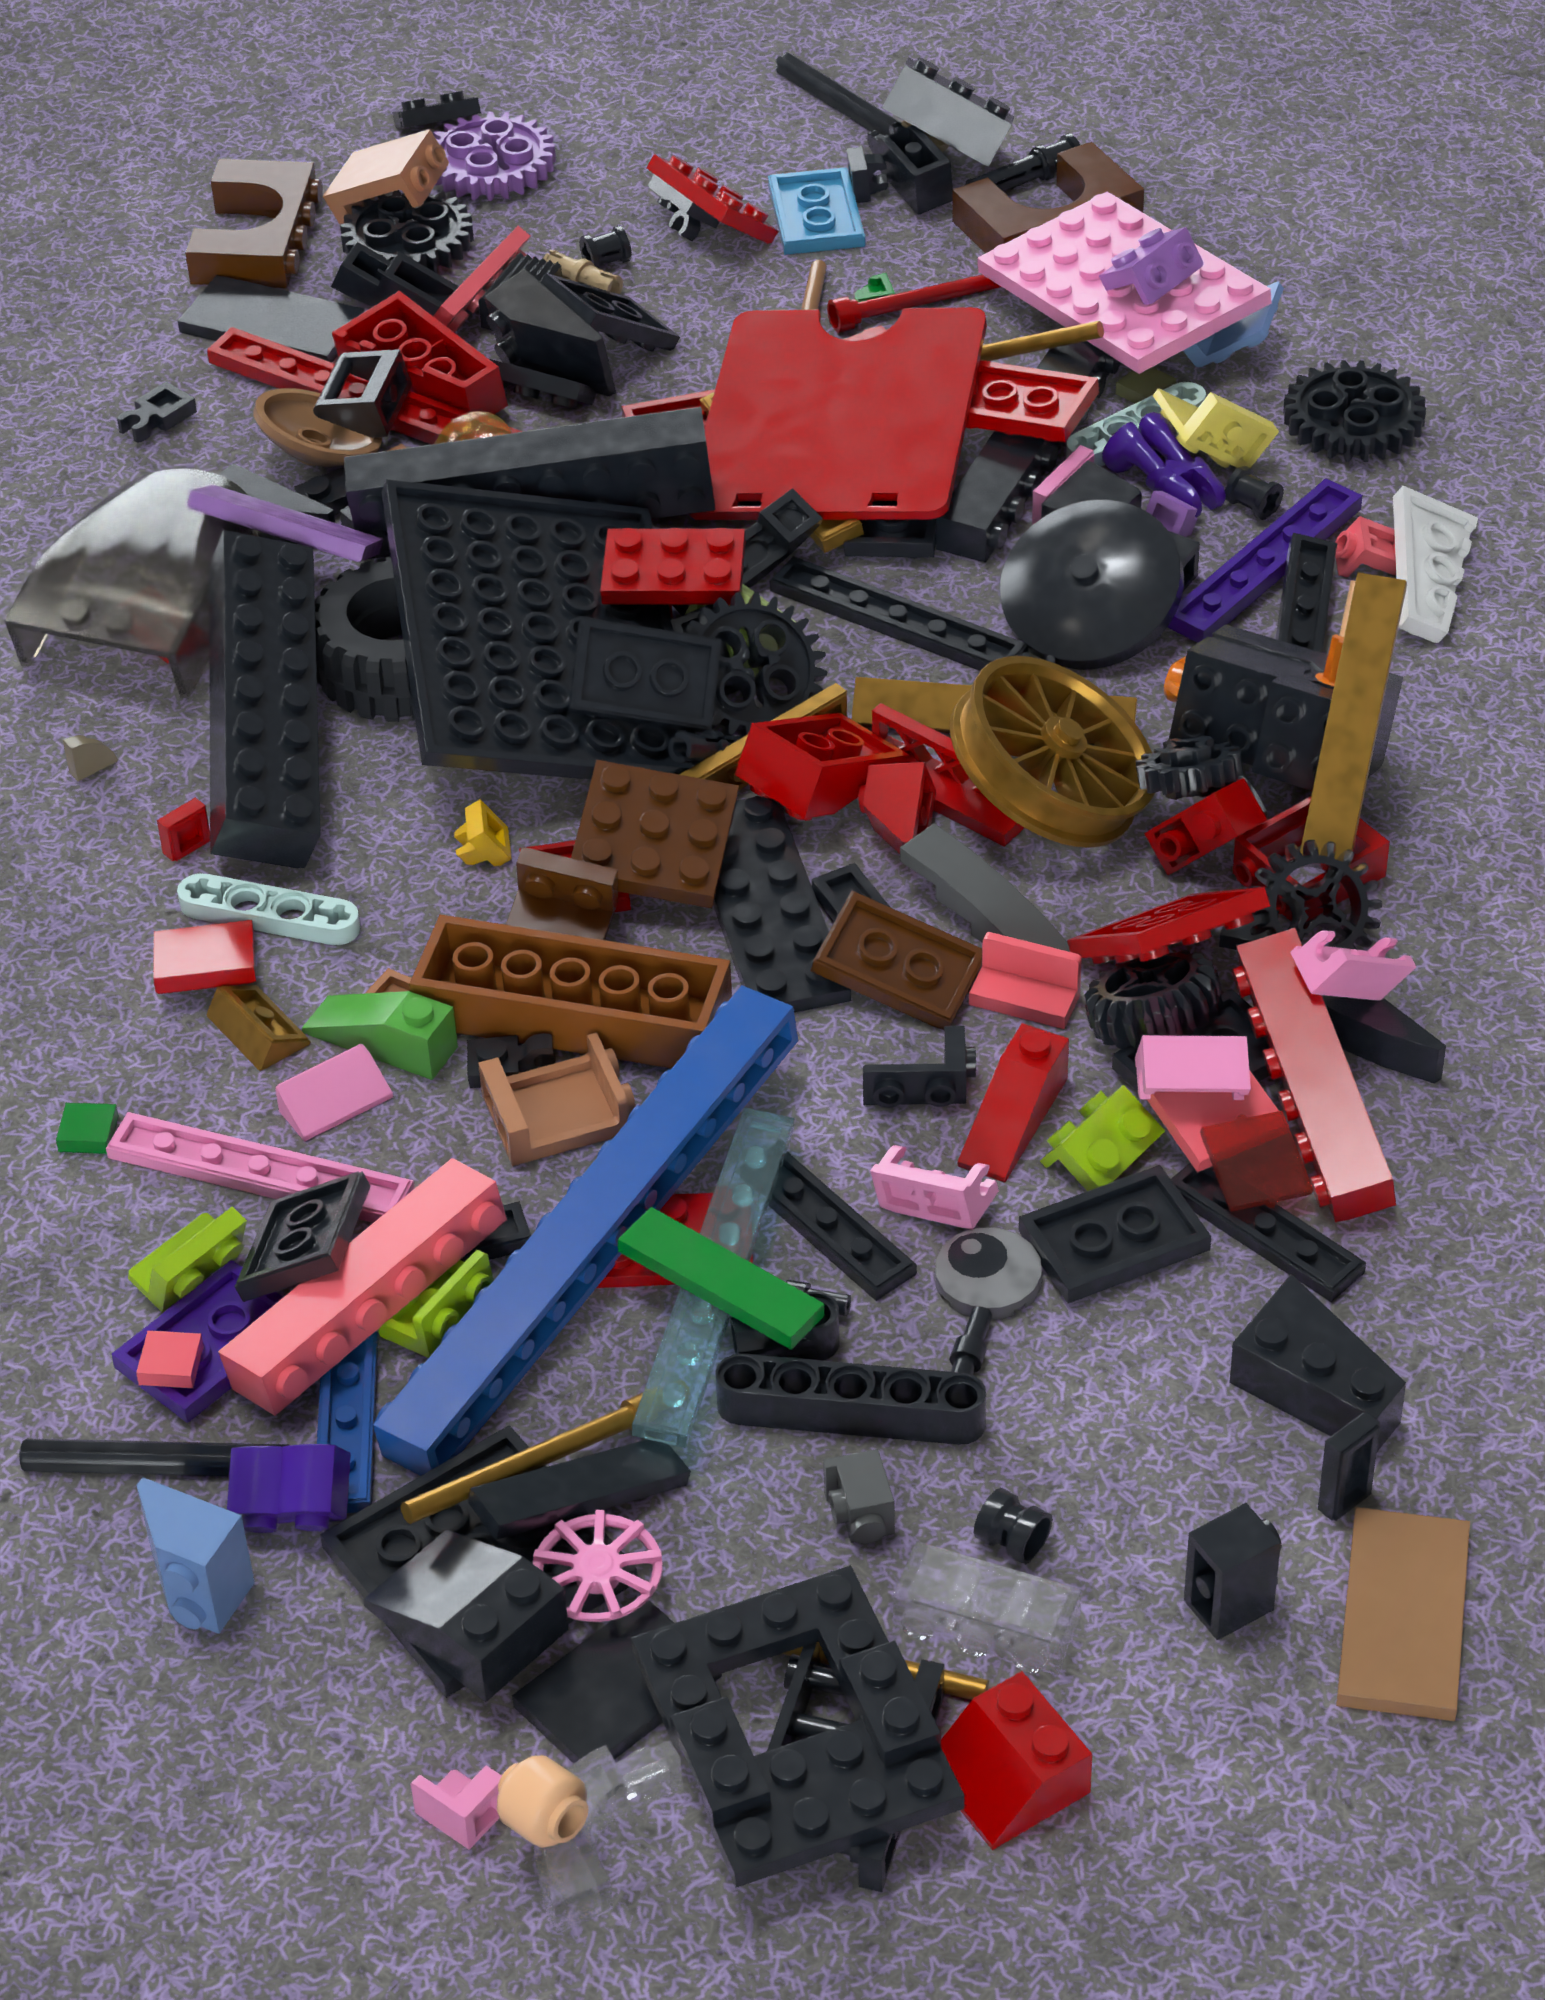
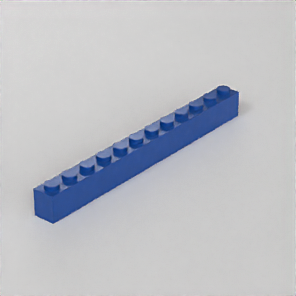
(578, 1240)

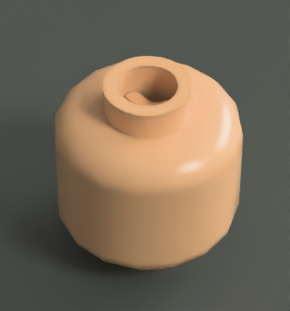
(542, 1801)

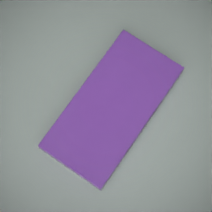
(284, 523)

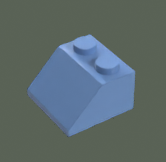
(197, 1555)

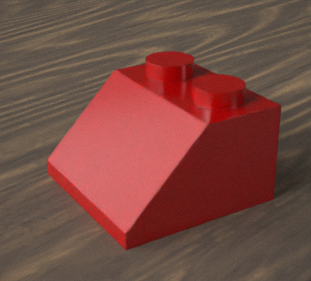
(1015, 1760)

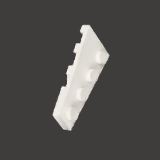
(1430, 557)

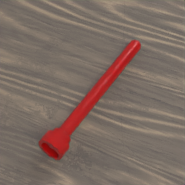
(846, 313)

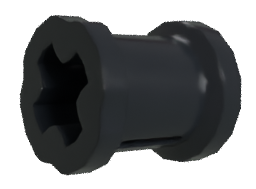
(606, 247)
(1254, 492)

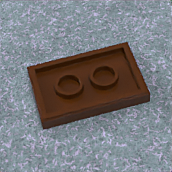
(898, 961)

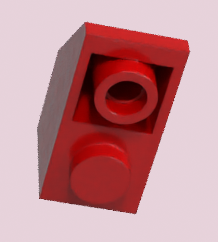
(1205, 826)

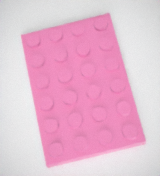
(1059, 274)

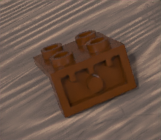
(563, 895)

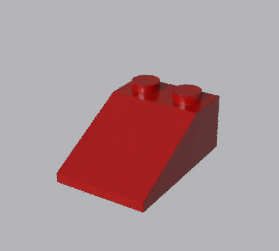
(812, 762)

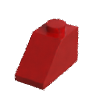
(898, 801)

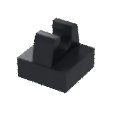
(861, 171)

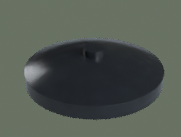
(1092, 584)

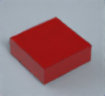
(184, 830)

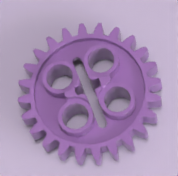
(495, 155)

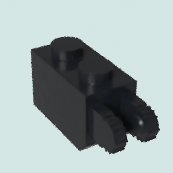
(914, 166)

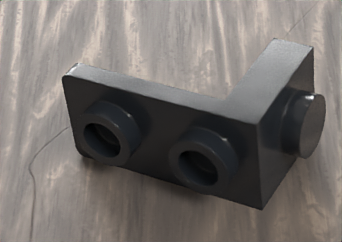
(923, 1083)

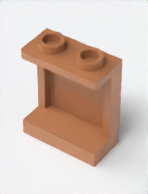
(400, 164)
(557, 1103)

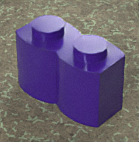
(289, 1485)

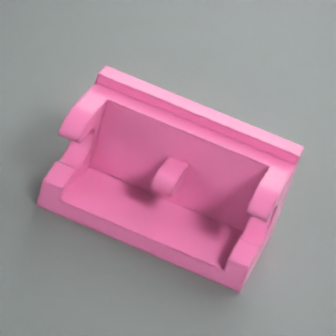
(1350, 971)
(1193, 1065)
(932, 1193)

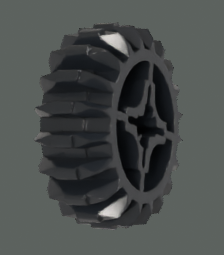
(1296, 895)
(1153, 998)

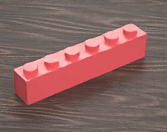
(377, 1278)

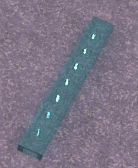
(695, 1326)

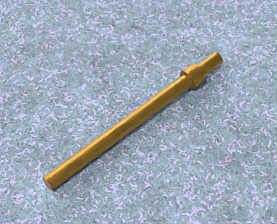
(523, 1461)

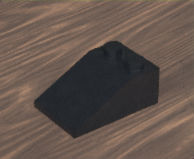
(546, 335)
(473, 1610)

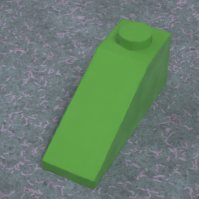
(393, 1027)

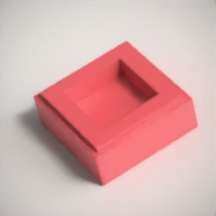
(170, 1359)

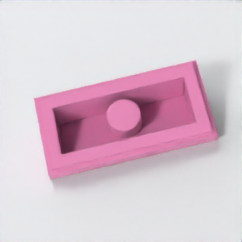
(332, 1092)

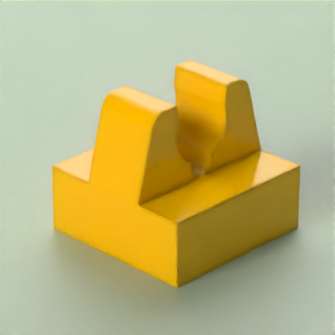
(483, 836)

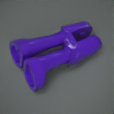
(1179, 476)

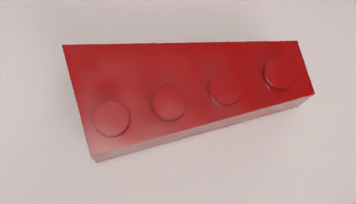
(435, 357)

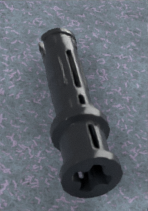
(1039, 164)

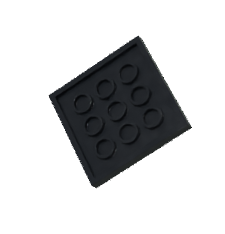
(381, 1541)

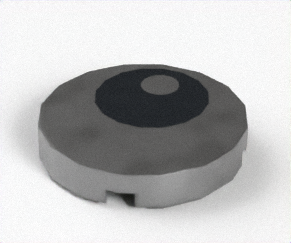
(988, 1271)

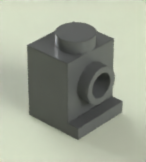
(860, 1495)

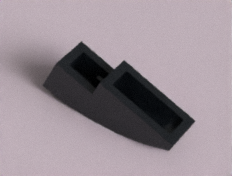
(374, 278)

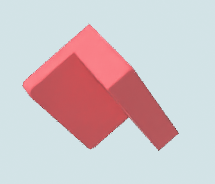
(1027, 980)

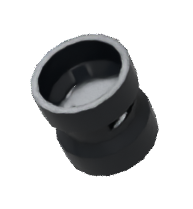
(1012, 1525)

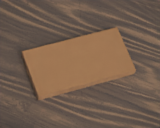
(1404, 1614)

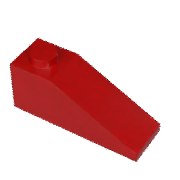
(1016, 1100)

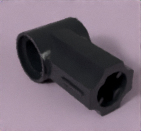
(817, 1344)

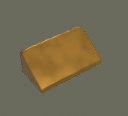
(255, 1025)

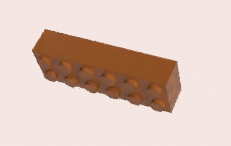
(571, 986)

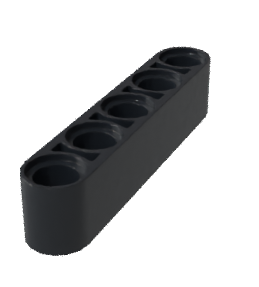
(851, 1399)

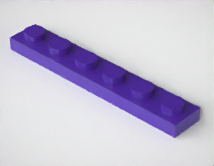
(1262, 561)

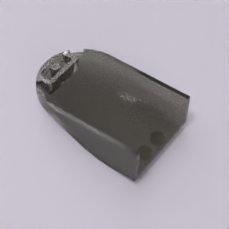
(130, 576)

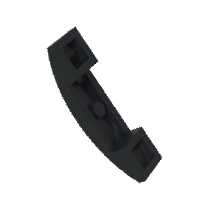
(774, 537)

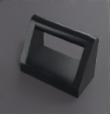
(381, 400)

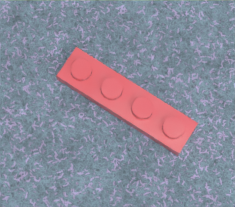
(467, 295)

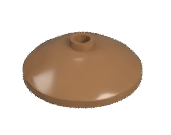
(290, 424)

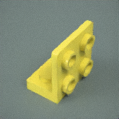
(1218, 428)

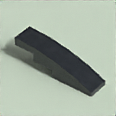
(1386, 1037)

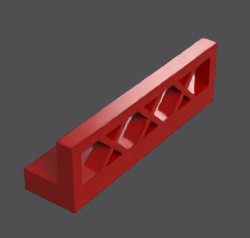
(955, 792)

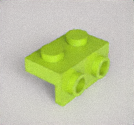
(1106, 1140)
(189, 1257)
(439, 1306)

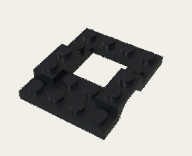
(820, 1790)

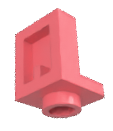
(1366, 544)

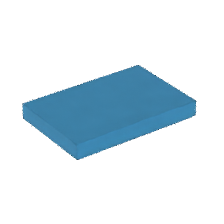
(816, 211)

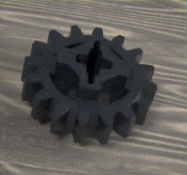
(1189, 767)

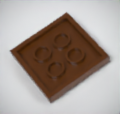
(658, 831)

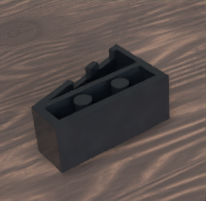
(1314, 1365)

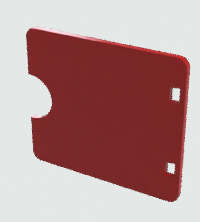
(842, 414)

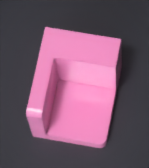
(458, 1804)

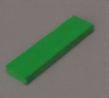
(721, 1278)

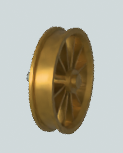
(1012, 716)

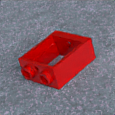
(1288, 827)

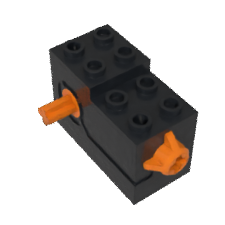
(1265, 700)

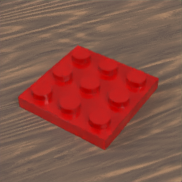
(1183, 919)

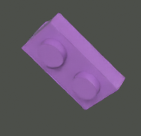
(1155, 265)

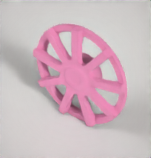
(599, 1566)

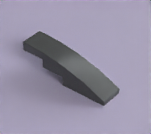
(976, 890)

